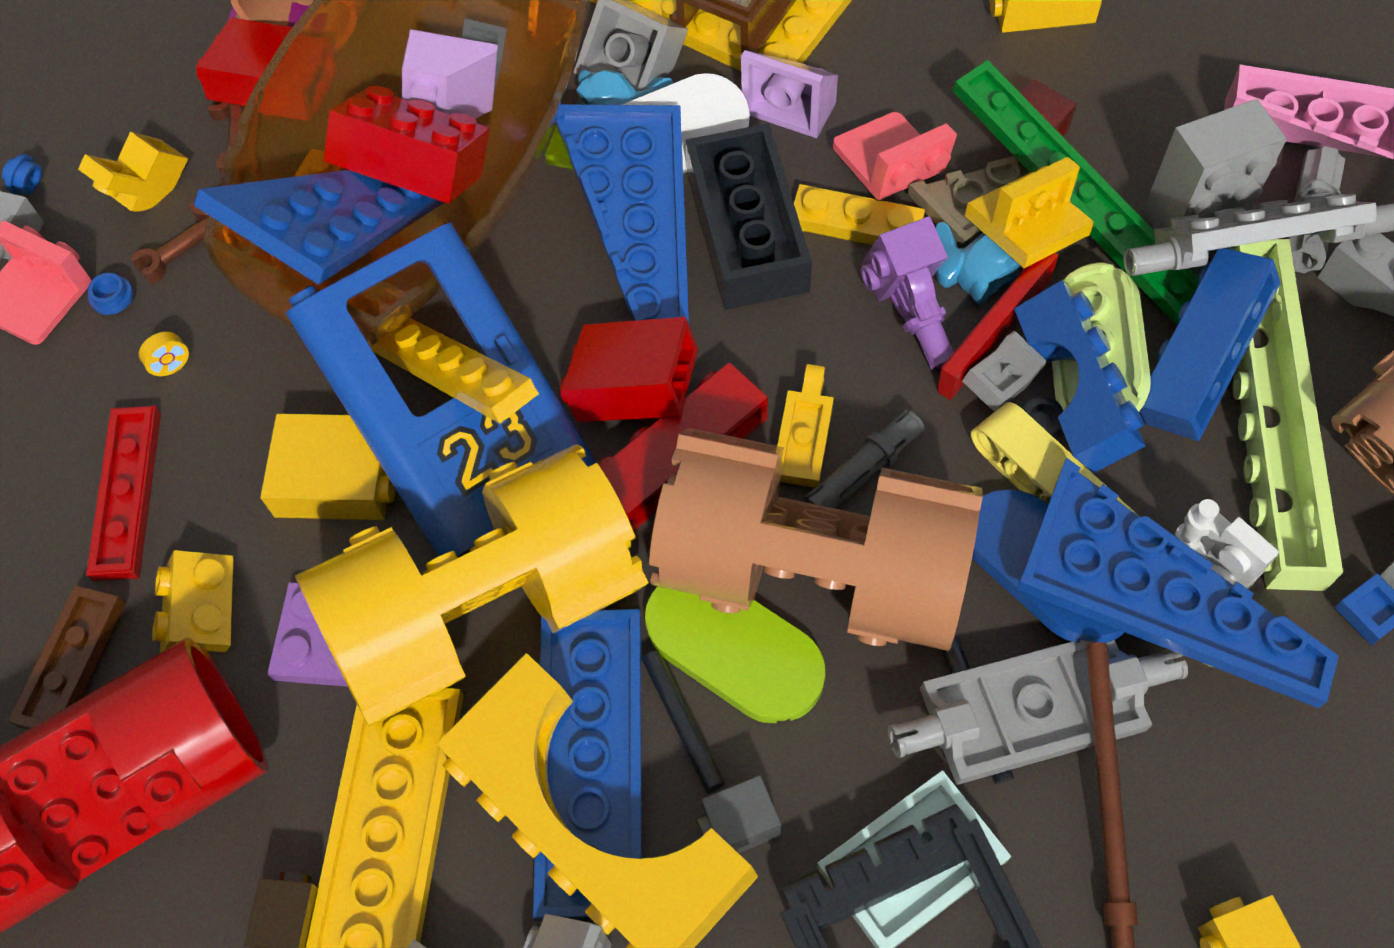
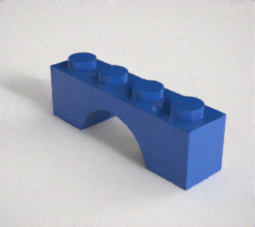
(1098, 419)

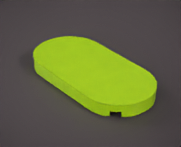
(742, 657)

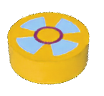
(163, 354)

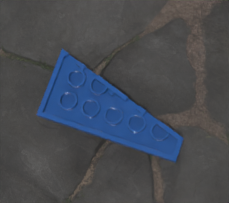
(1152, 585)

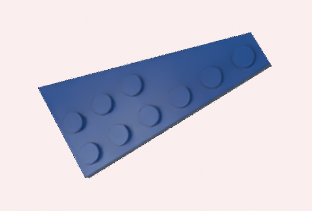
(635, 192)
(316, 219)

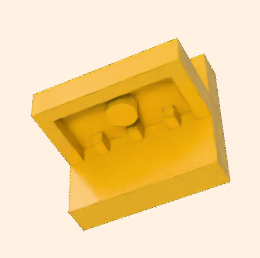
(1033, 213)

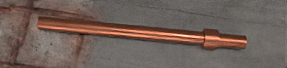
(1119, 911)

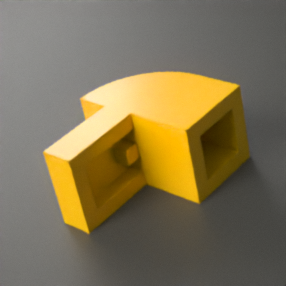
(140, 176)

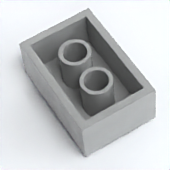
(1215, 164)

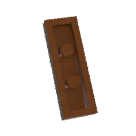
(68, 656)

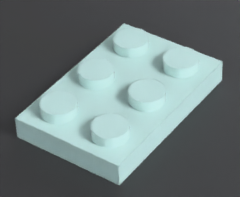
(906, 912)

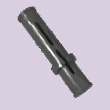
(878, 451)

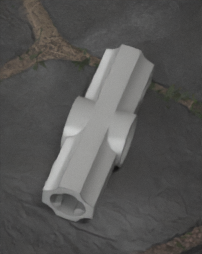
(1319, 174)

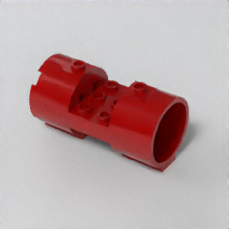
(118, 773)

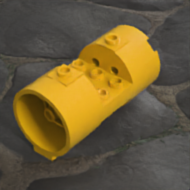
(552, 534)

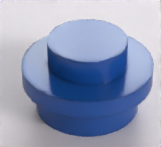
(22, 174)
(109, 293)

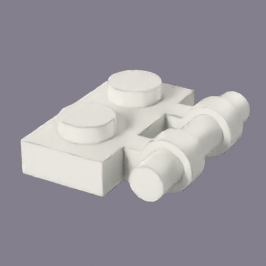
(1232, 548)

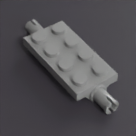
(1190, 238)
(1029, 708)

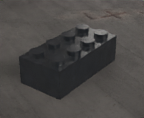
(748, 216)

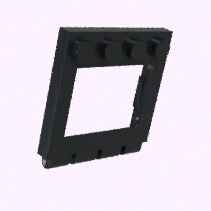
(905, 864)

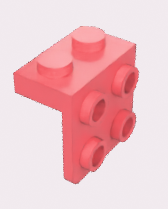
(893, 154)
(37, 283)

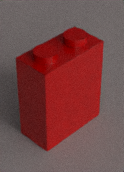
(238, 59)
(630, 370)

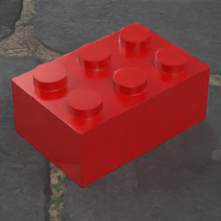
(406, 143)

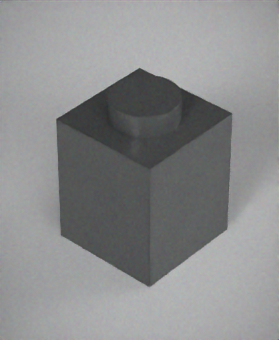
(741, 815)

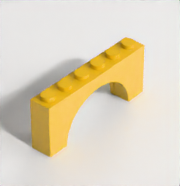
(648, 900)

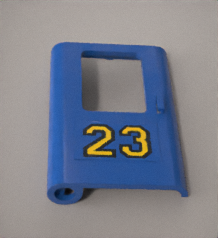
(447, 454)

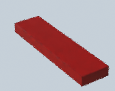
(994, 325)
(124, 494)

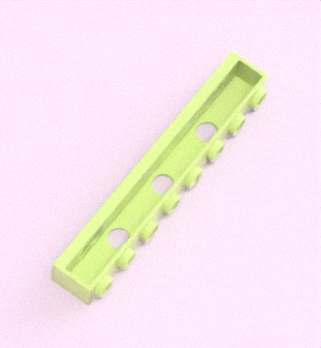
(1292, 452)

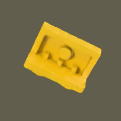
(195, 600)

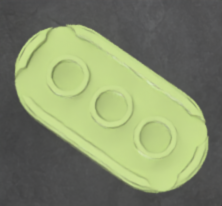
(1121, 320)

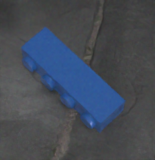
(1209, 342)

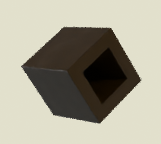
(282, 912)

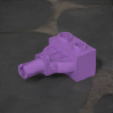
(902, 269)

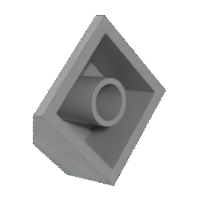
(630, 42)

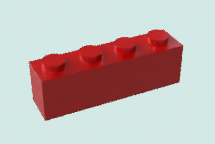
(721, 405)

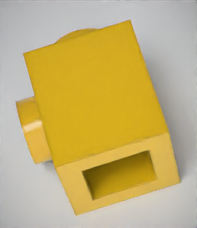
(1247, 926)

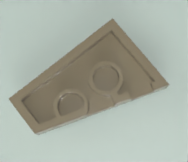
(948, 198)

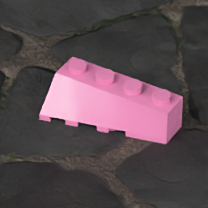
(1321, 109)

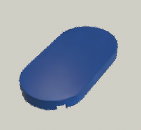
(1002, 546)

